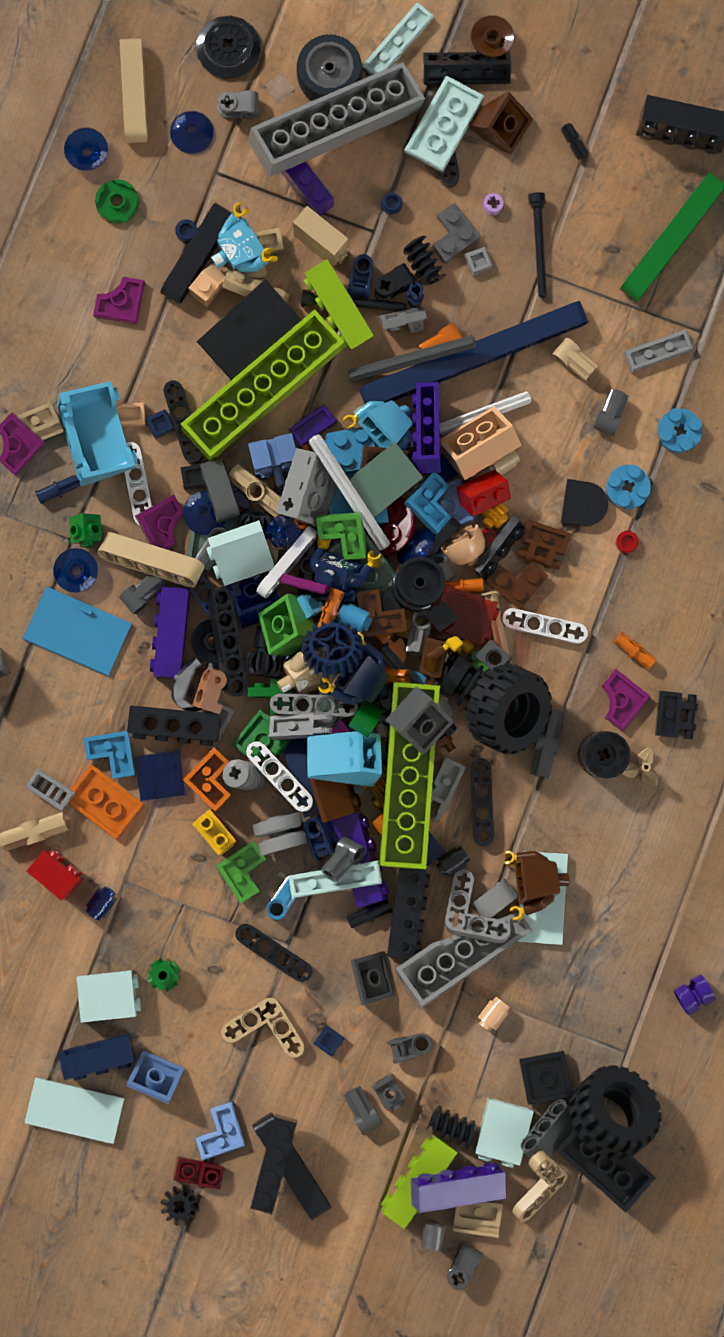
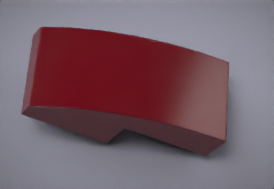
(198, 1172)

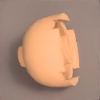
(465, 546)

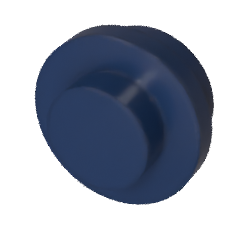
(391, 203)

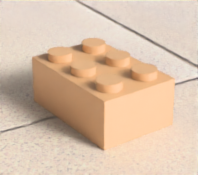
(479, 443)

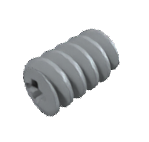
(243, 775)

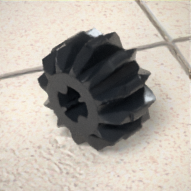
(250, 516)
(263, 664)
(180, 1214)

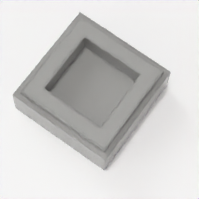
(478, 261)

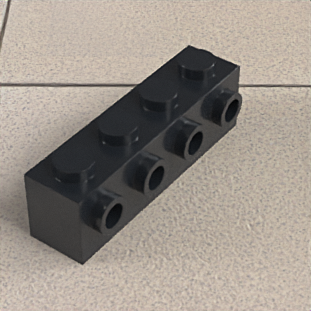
(407, 912)

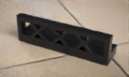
(466, 68)

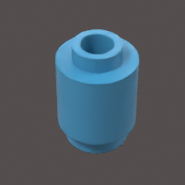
(355, 617)

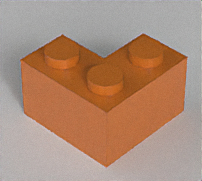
(203, 779)

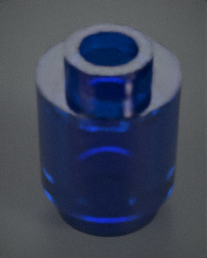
(101, 903)

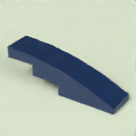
(297, 762)

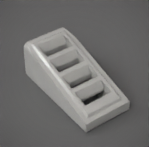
(35, 779)

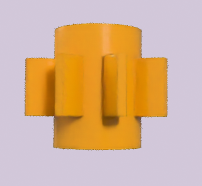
(495, 516)

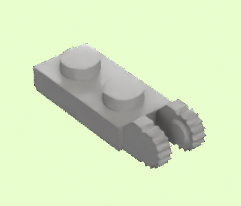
(298, 726)
(446, 783)

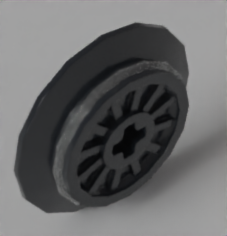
(227, 61)

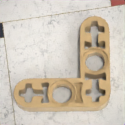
(271, 1020)
(551, 1180)

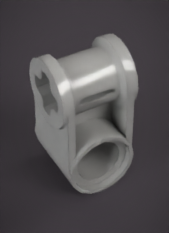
(242, 105)

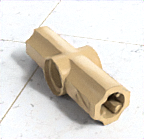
(249, 483)
(33, 832)

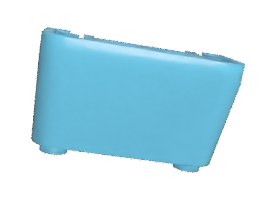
(95, 432)

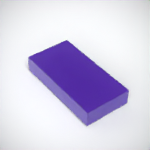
(312, 425)

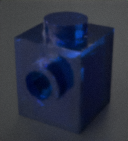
(282, 532)

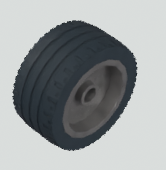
(326, 54)

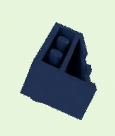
(97, 1057)

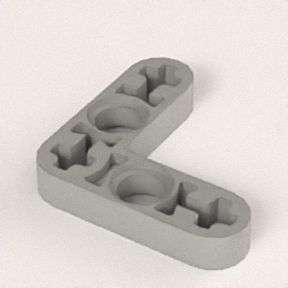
(466, 919)

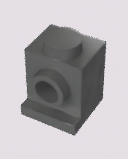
(385, 1084)

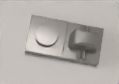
(413, 318)

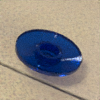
(85, 139)
(191, 141)
(194, 519)
(418, 546)
(73, 559)

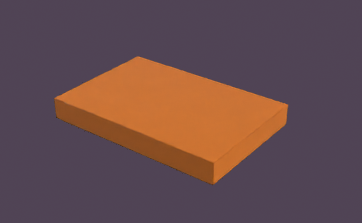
(105, 802)

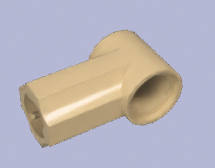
(569, 355)

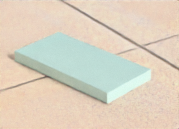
(444, 124)
(549, 923)
(74, 1110)

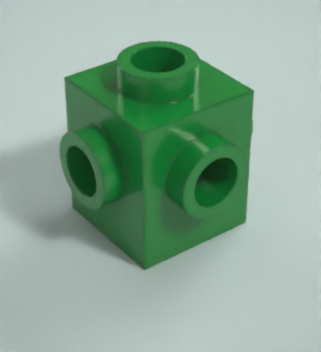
(85, 529)
(170, 968)

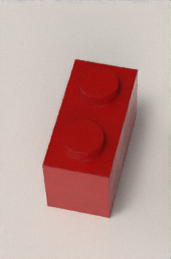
(483, 492)

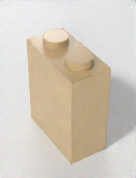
(321, 237)

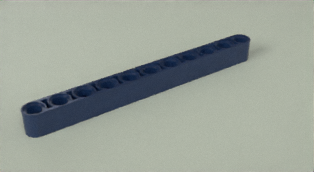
(486, 351)

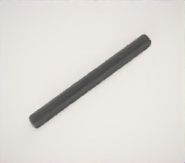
(412, 358)

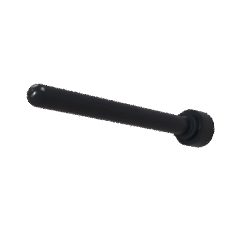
(537, 202)
(308, 300)

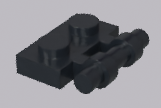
(669, 714)

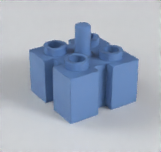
(273, 457)

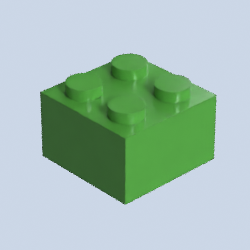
(285, 626)

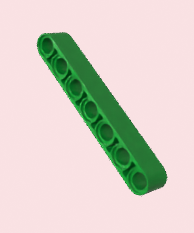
(673, 237)

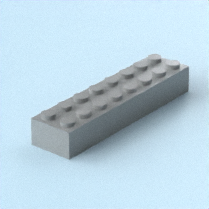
(335, 119)

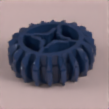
(341, 657)

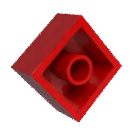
(55, 874)

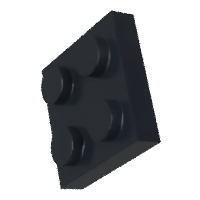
(545, 1077)

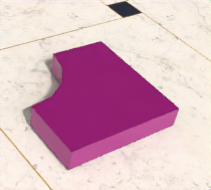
(122, 303)
(19, 443)
(159, 522)
(303, 584)
(624, 699)

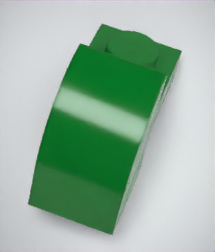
(260, 690)

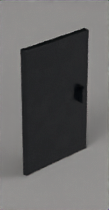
(248, 329)

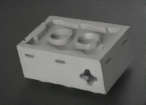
(306, 489)

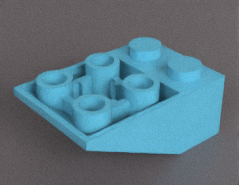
(345, 758)

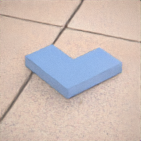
(228, 1133)

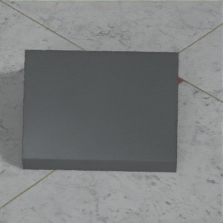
(372, 977)

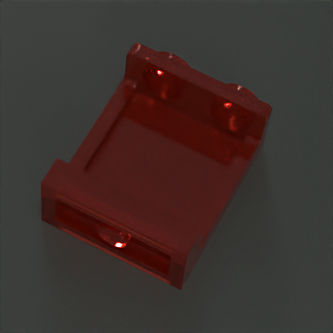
(473, 615)

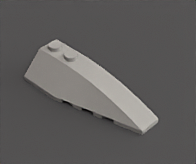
(453, 960)

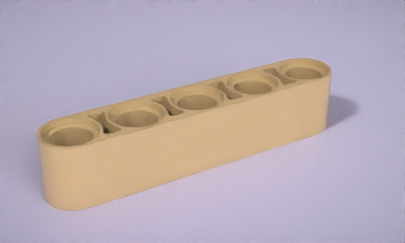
(133, 90)
(151, 559)

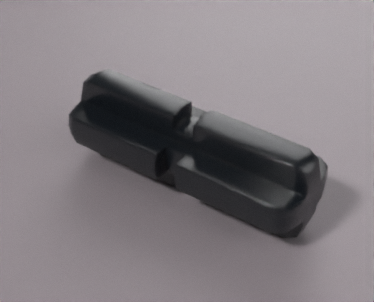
(575, 144)

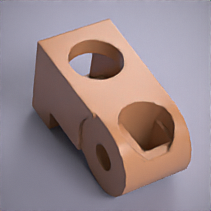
(209, 690)

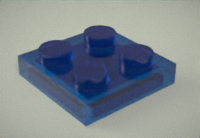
(160, 775)

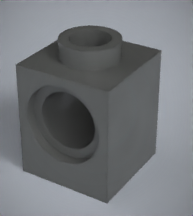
(489, 649)

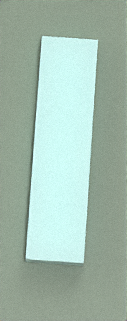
(398, 40)
(317, 883)

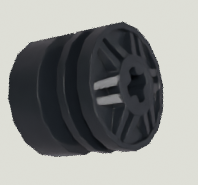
(460, 679)
(615, 748)

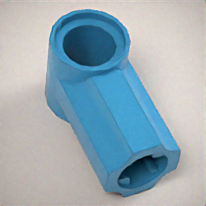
(282, 897)

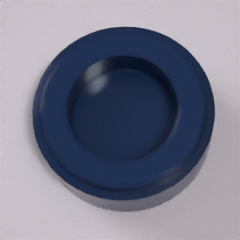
(185, 230)

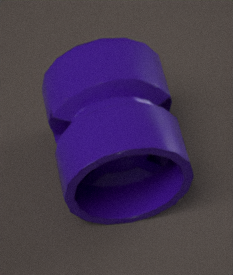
(694, 995)

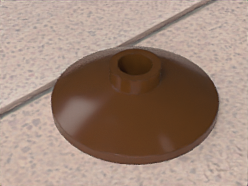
(496, 28)

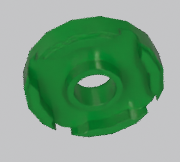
(120, 213)

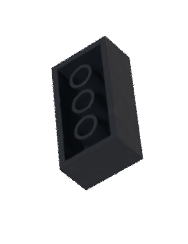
(682, 124)
(618, 1179)

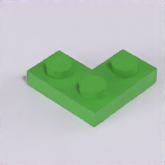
(348, 528)
(236, 870)

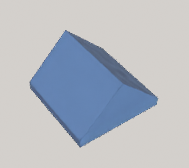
(155, 1077)

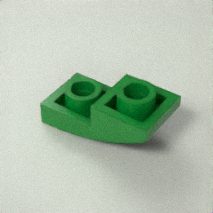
(366, 718)

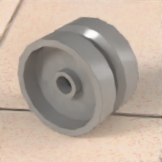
(280, 835)

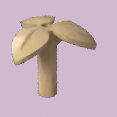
(645, 760)

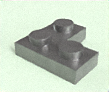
(460, 234)

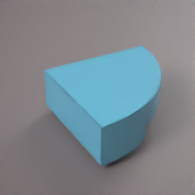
(310, 606)

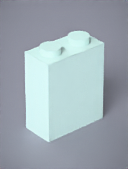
(240, 553)
(108, 996)
(502, 1132)

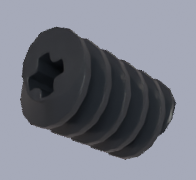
(422, 262)
(452, 1126)

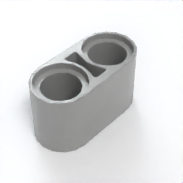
(494, 899)

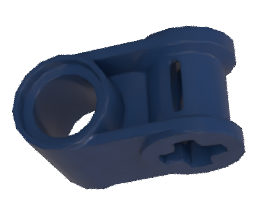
(360, 281)
(320, 838)

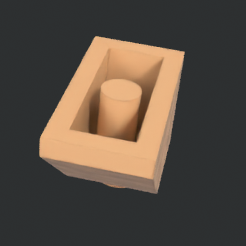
(208, 284)

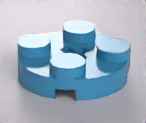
(676, 418)
(630, 474)

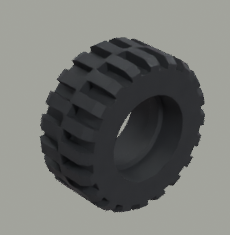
(491, 701)
(599, 1128)

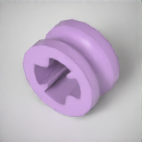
(488, 208)

